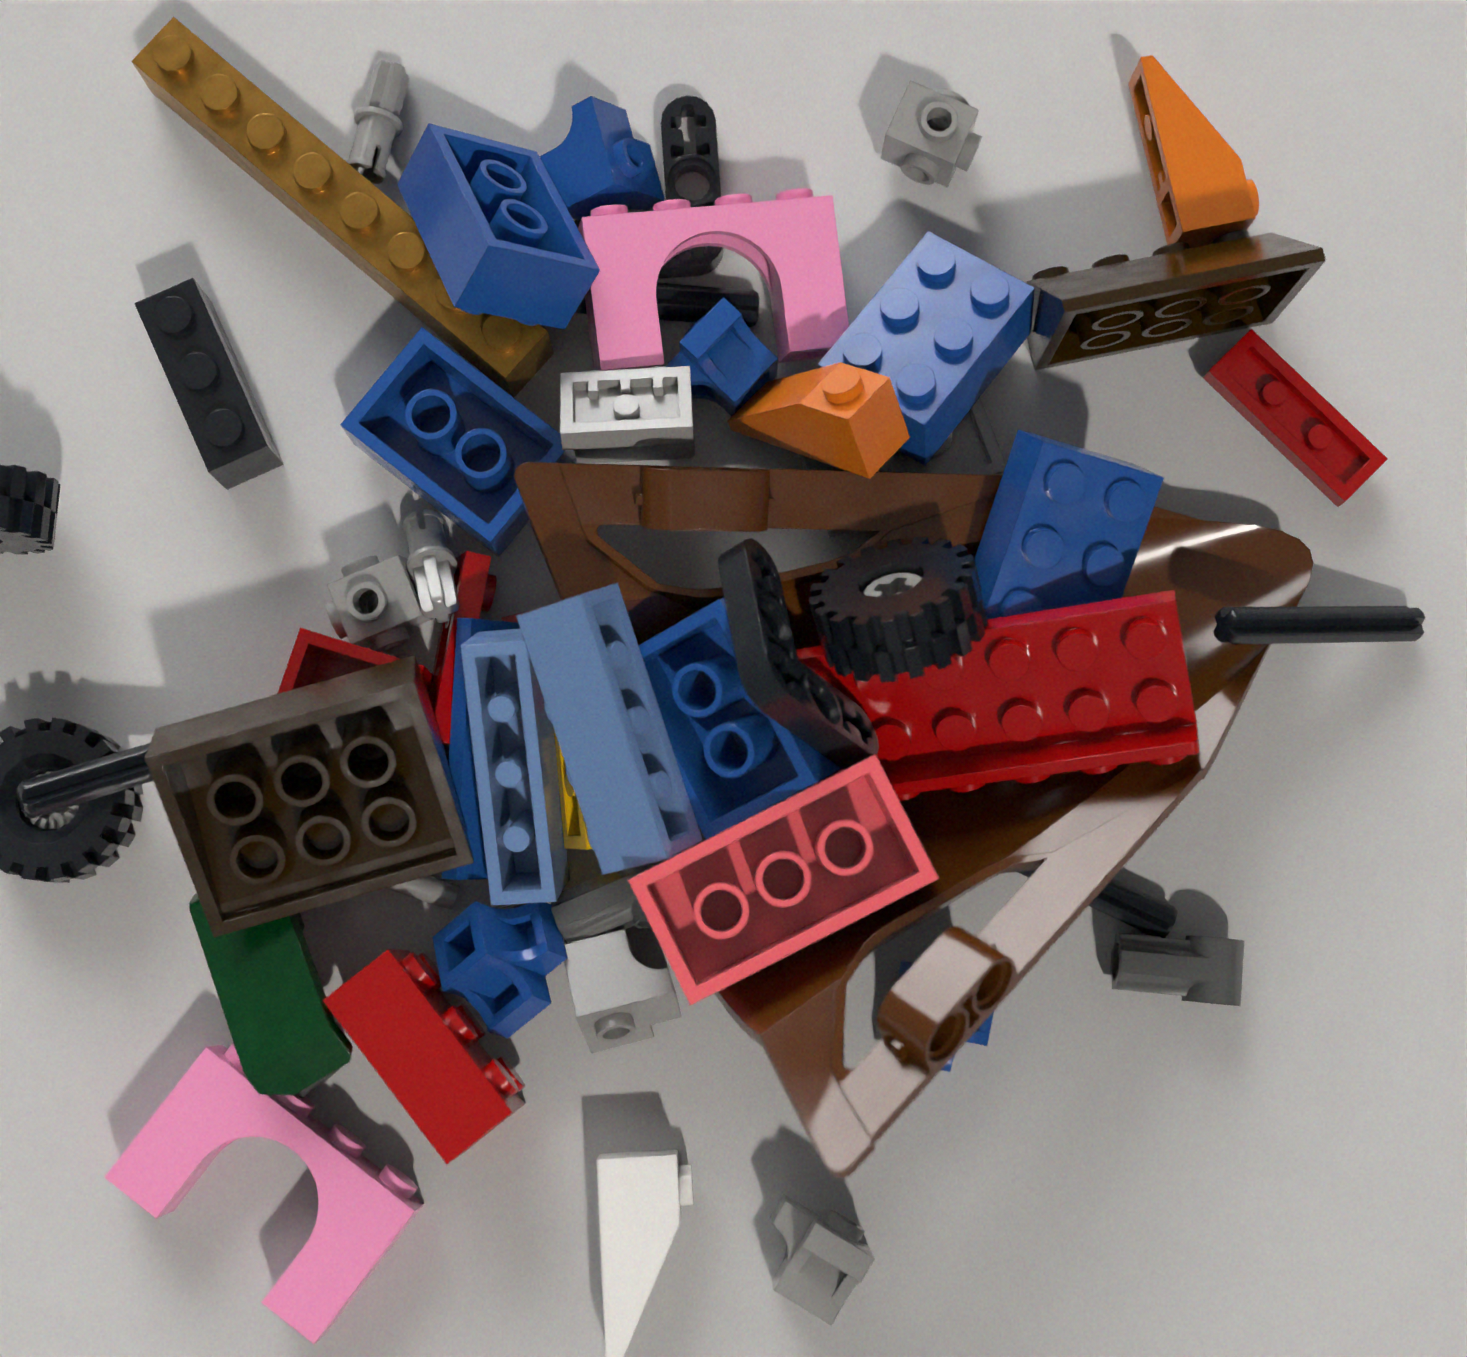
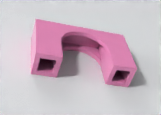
(784, 238)
(358, 1203)

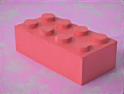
(783, 879)

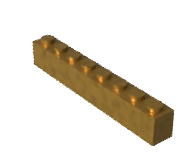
(330, 199)

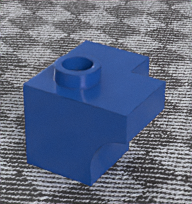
(602, 162)
(725, 358)
(500, 961)

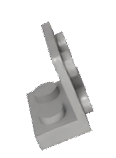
(627, 414)

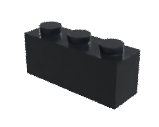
(208, 384)

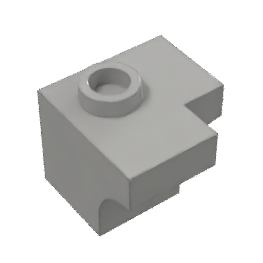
(616, 994)
(820, 1259)

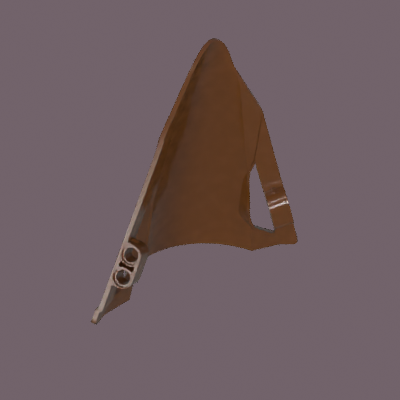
(1066, 827)

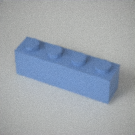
(609, 729)
(514, 770)

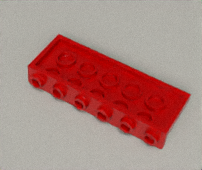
(1036, 699)

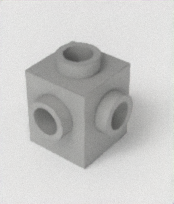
(931, 135)
(353, 601)

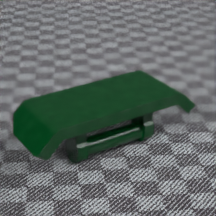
(273, 1003)

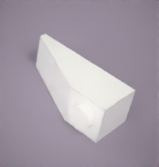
(638, 1221)

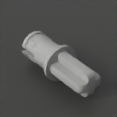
(379, 121)
(431, 566)

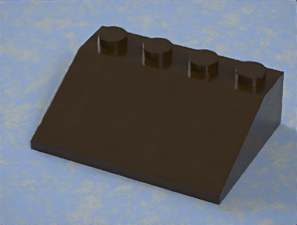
(1166, 296)
(310, 796)

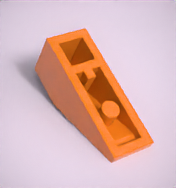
(1191, 166)
(829, 416)

